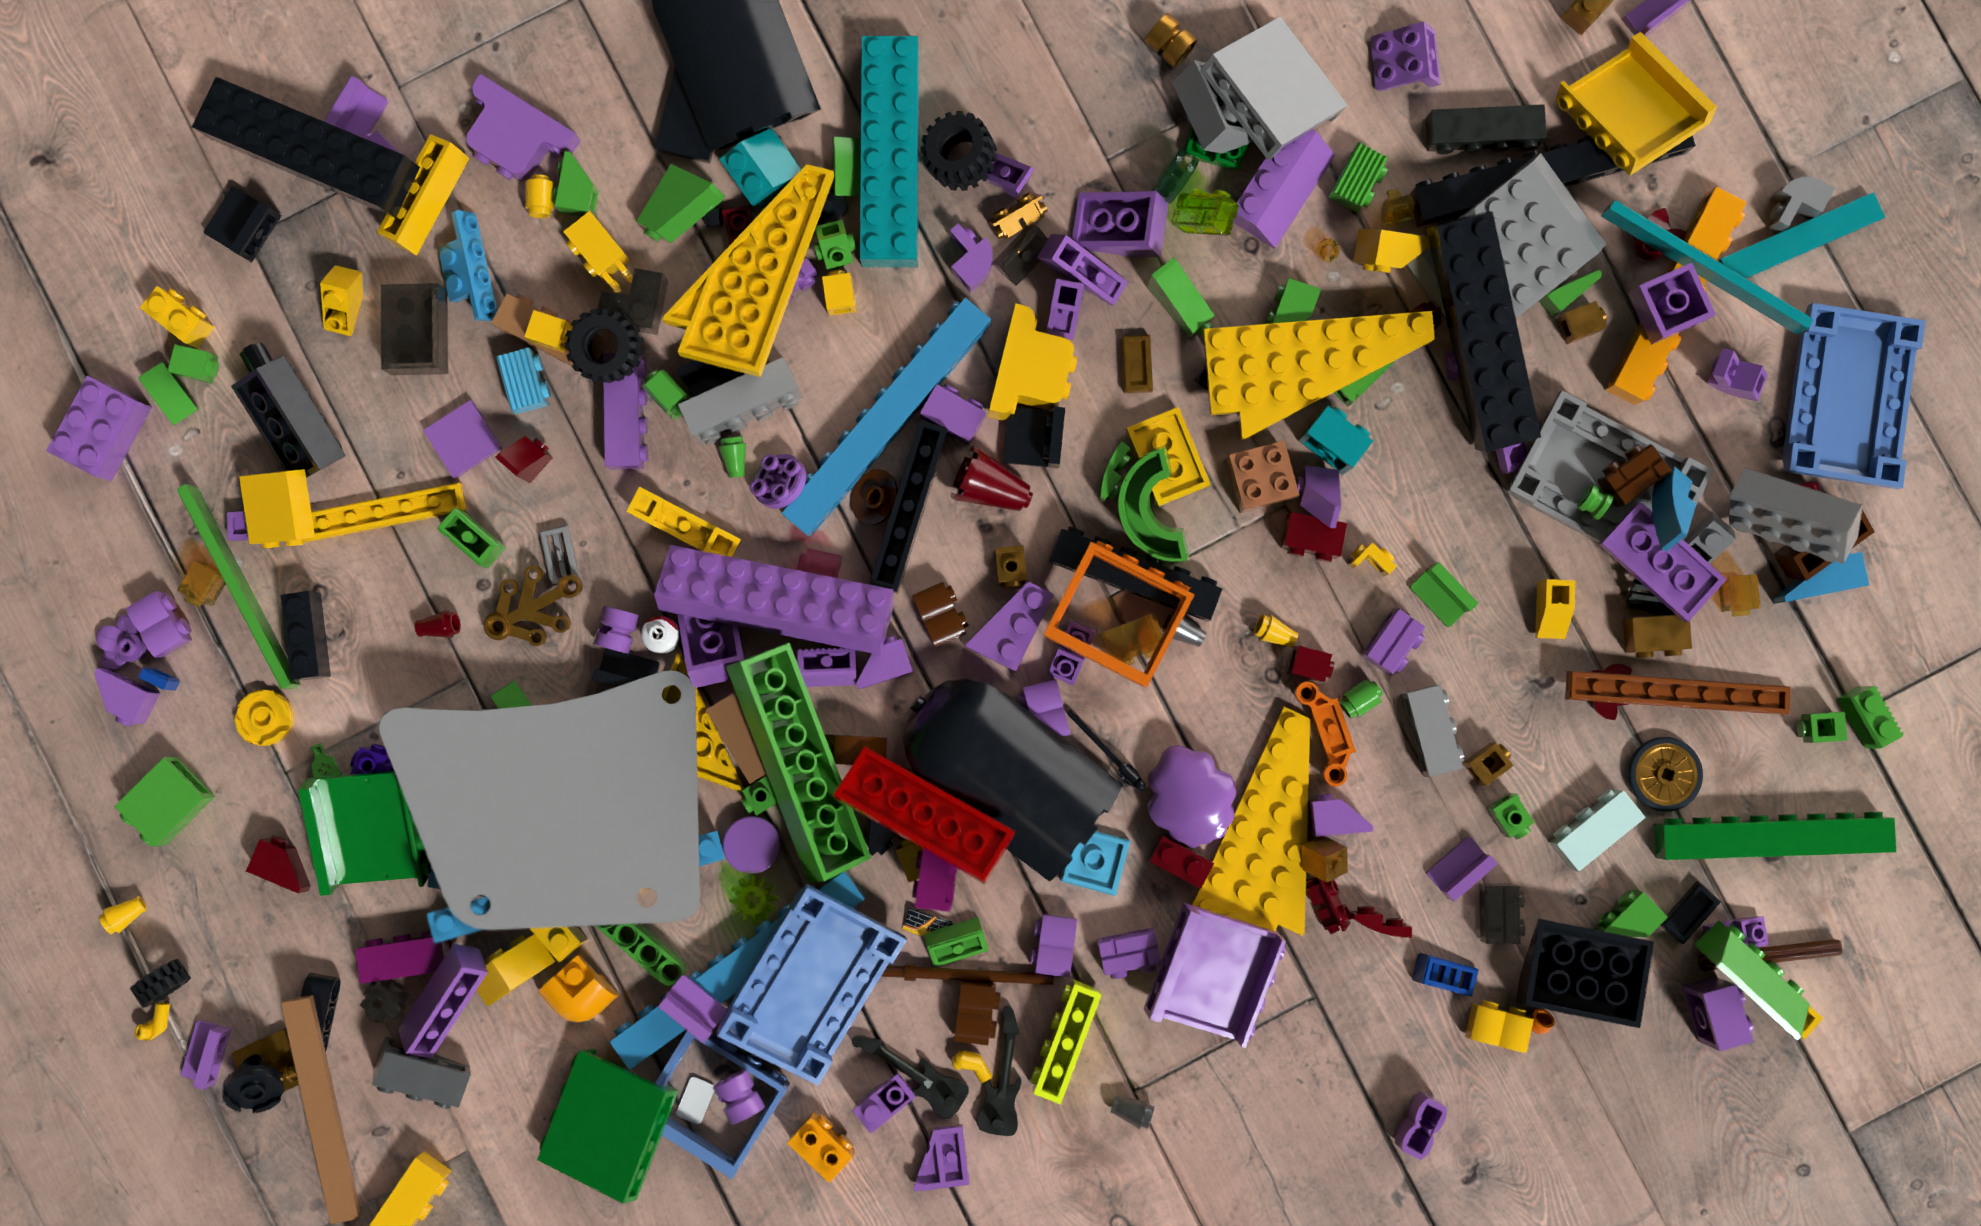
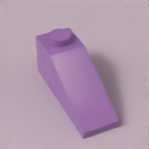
(1080, 266)

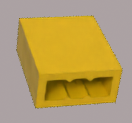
(277, 508)

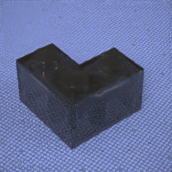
(644, 302)

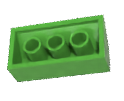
(1755, 977)

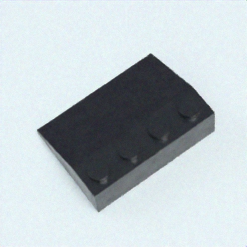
(1586, 973)

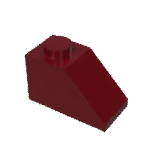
(525, 458)
(279, 864)

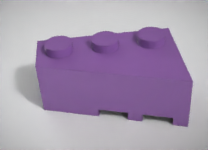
(1013, 627)

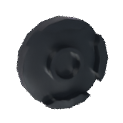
(253, 1086)

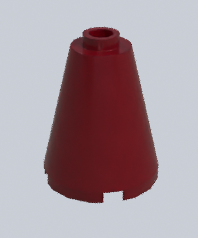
(989, 483)

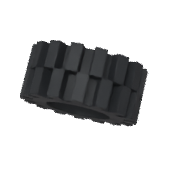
(160, 983)

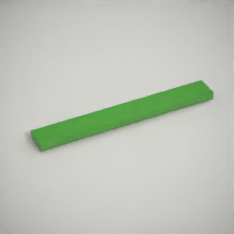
(237, 585)

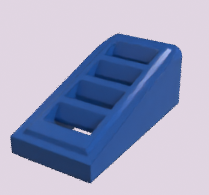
(1427, 969)

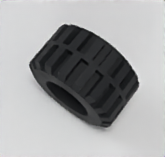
(948, 133)
(581, 341)

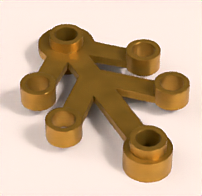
(529, 609)

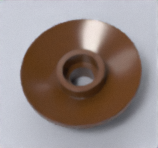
(874, 497)

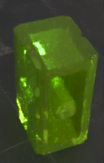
(1205, 213)

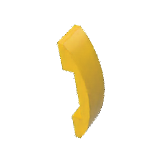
(682, 524)

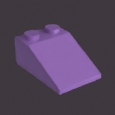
(1121, 223)
(709, 649)

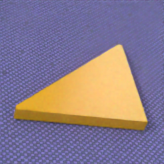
(712, 755)

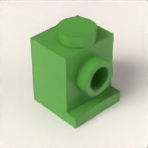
(1831, 728)
(750, 799)
(1501, 814)

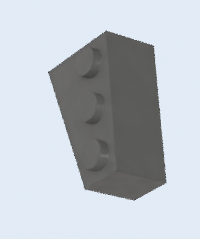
(420, 1077)

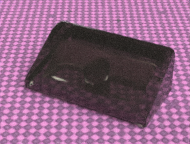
(1021, 254)

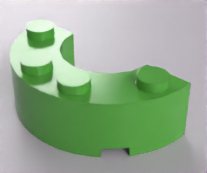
(1137, 515)

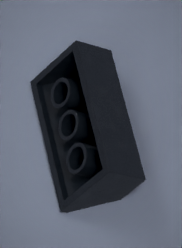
(288, 418)

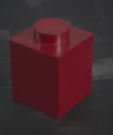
(1311, 664)

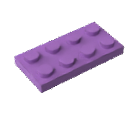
(1675, 577)

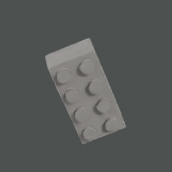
(740, 402)
(1794, 516)

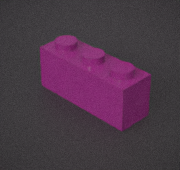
(400, 957)

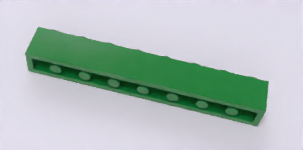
(1775, 837)

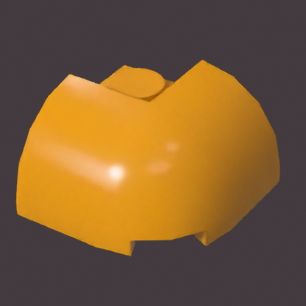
(578, 991)

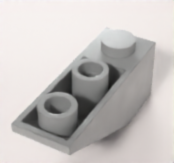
(1711, 537)

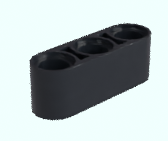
(325, 994)

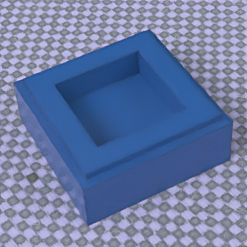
(159, 679)

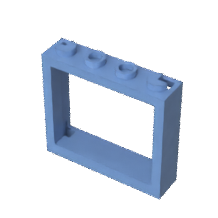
(699, 1146)

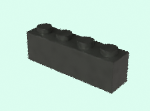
(1486, 128)

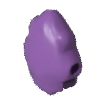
(1191, 796)

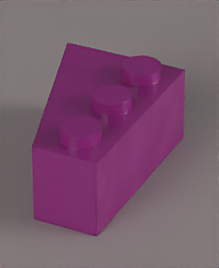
(935, 883)

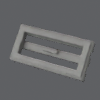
(560, 555)

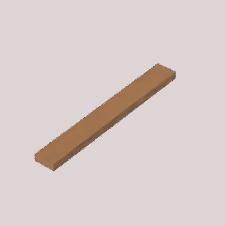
(321, 1109)

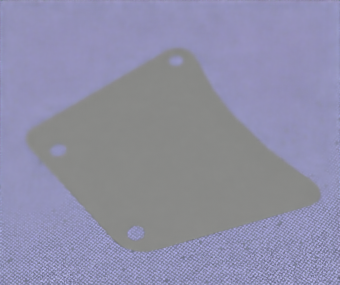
(558, 805)

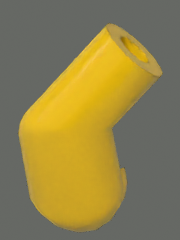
(156, 1025)
(972, 1061)

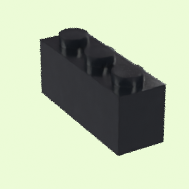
(305, 635)

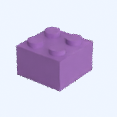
(1671, 303)
(1718, 1013)

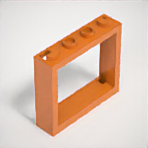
(1151, 576)

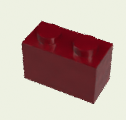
(1311, 536)
(1180, 861)

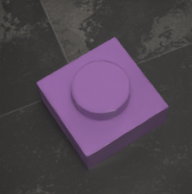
(1511, 457)
(237, 526)

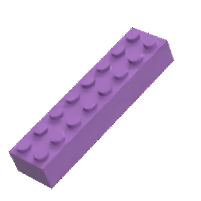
(775, 599)

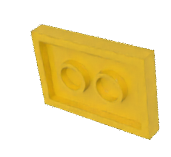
(1186, 466)

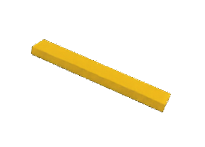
(387, 511)

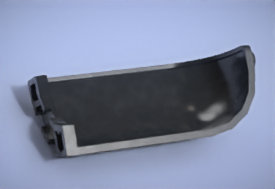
(736, 66)
(1009, 768)

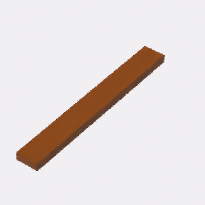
(1677, 692)

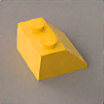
(1387, 249)

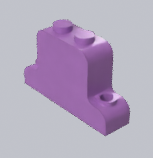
(514, 132)

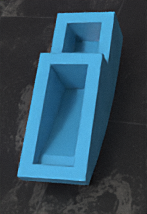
(1672, 508)

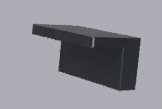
(703, 376)
(621, 668)

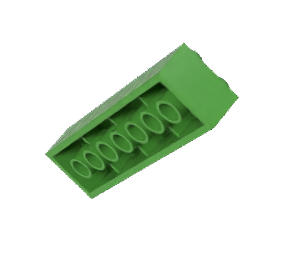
(798, 762)

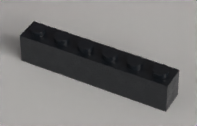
(909, 506)
(1073, 545)

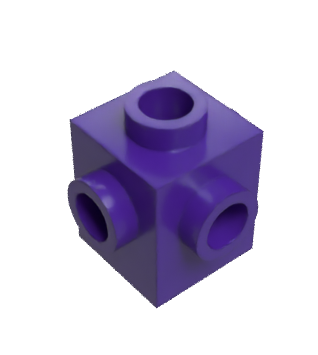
(374, 754)

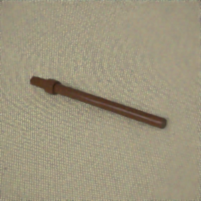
(911, 972)

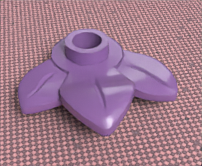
(119, 644)

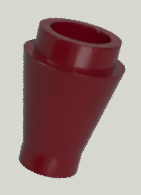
(442, 624)

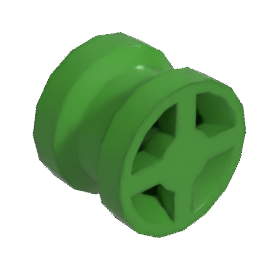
(1594, 502)

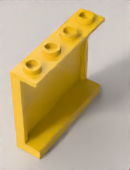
(1636, 105)

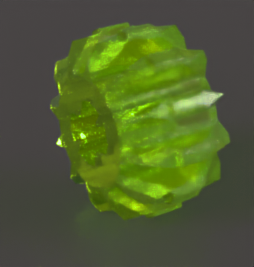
(759, 891)

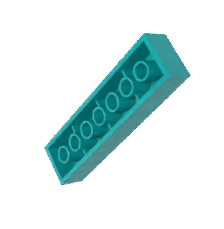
(889, 151)

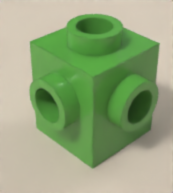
(834, 245)

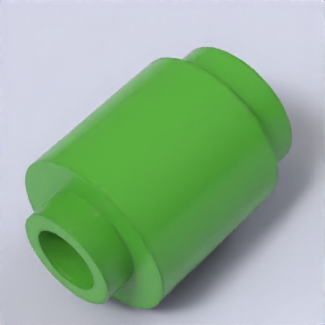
(1361, 699)

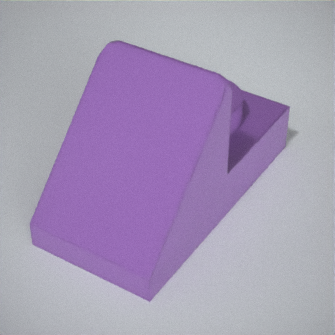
(1009, 175)

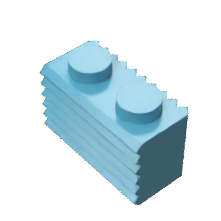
(523, 380)

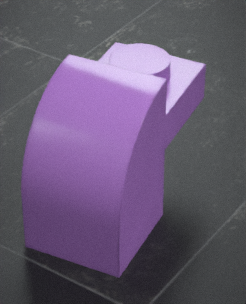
(976, 263)
(1065, 308)
(1737, 377)

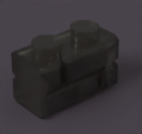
(1501, 913)

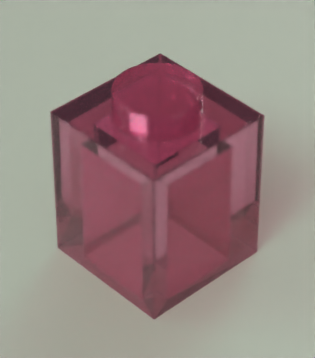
(820, 563)

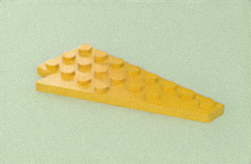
(744, 294)
(1287, 366)
(1260, 857)

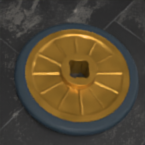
(1682, 781)

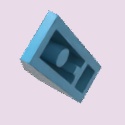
(1831, 579)

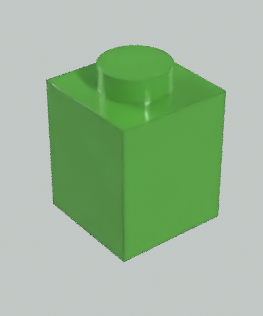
(193, 364)

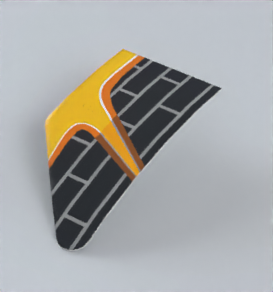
(922, 923)

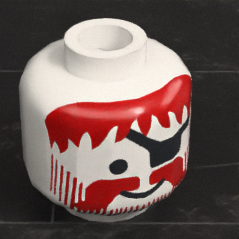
(670, 633)

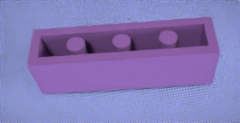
(624, 420)
(442, 1001)

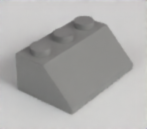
(1207, 112)

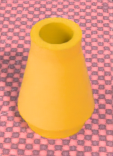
(1274, 631)
(121, 915)

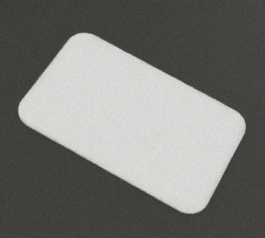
(695, 1100)

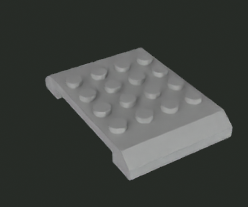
(1539, 235)
(1571, 458)

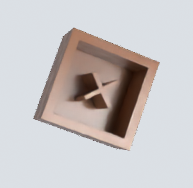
(1262, 476)

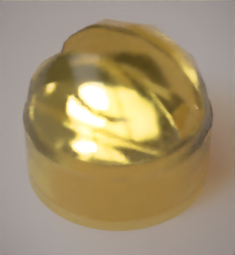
(1322, 250)

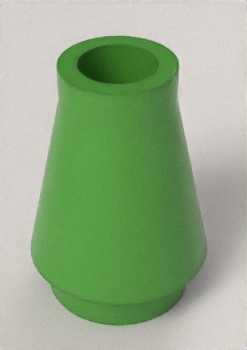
(733, 454)

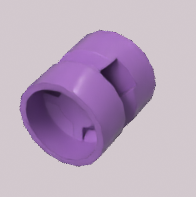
(616, 629)
(738, 1097)

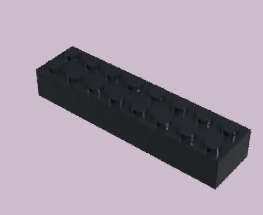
(306, 147)
(1483, 331)

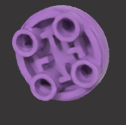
(778, 480)
(752, 844)

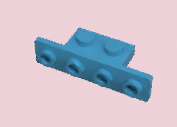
(466, 267)

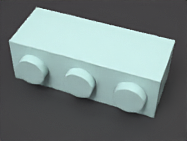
(1596, 829)

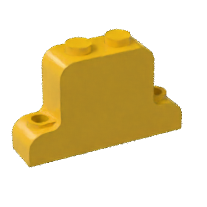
(1031, 367)

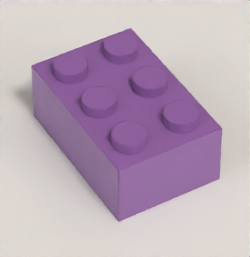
(98, 428)

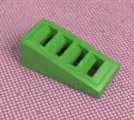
(1561, 297)

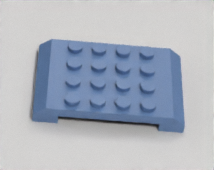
(1852, 396)
(809, 984)

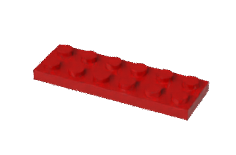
(924, 815)

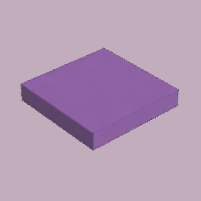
(462, 439)

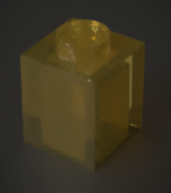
(201, 584)
(1740, 595)

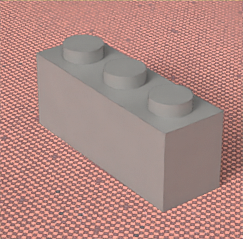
(1433, 730)

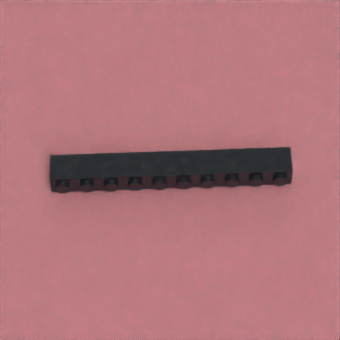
(1570, 163)

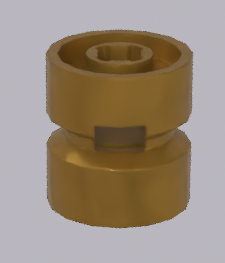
(1168, 38)

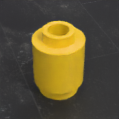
(539, 196)

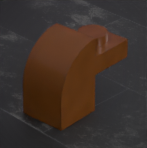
(847, 748)

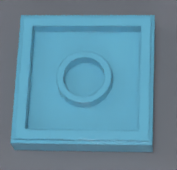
(1098, 863)

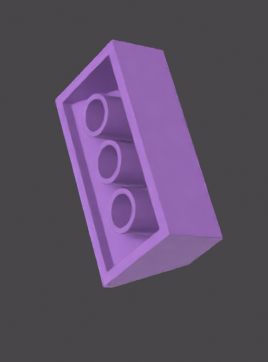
(1282, 188)

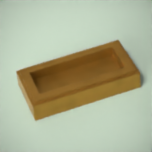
(1137, 364)

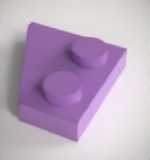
(944, 1160)

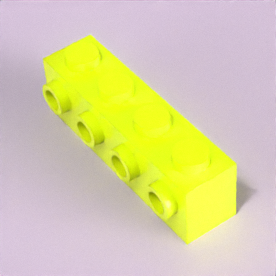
(1066, 1042)

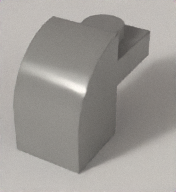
(1801, 196)

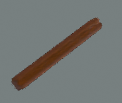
(1788, 952)

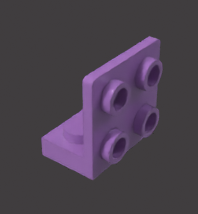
(1405, 57)

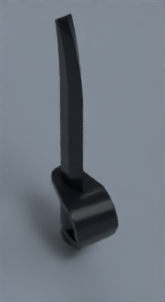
(1126, 770)

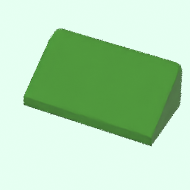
(956, 942)

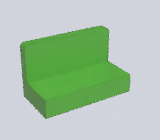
(1443, 594)

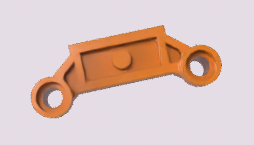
(1330, 729)

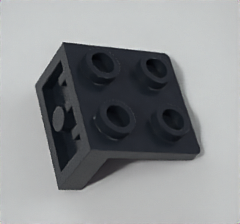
(242, 224)
(1034, 437)

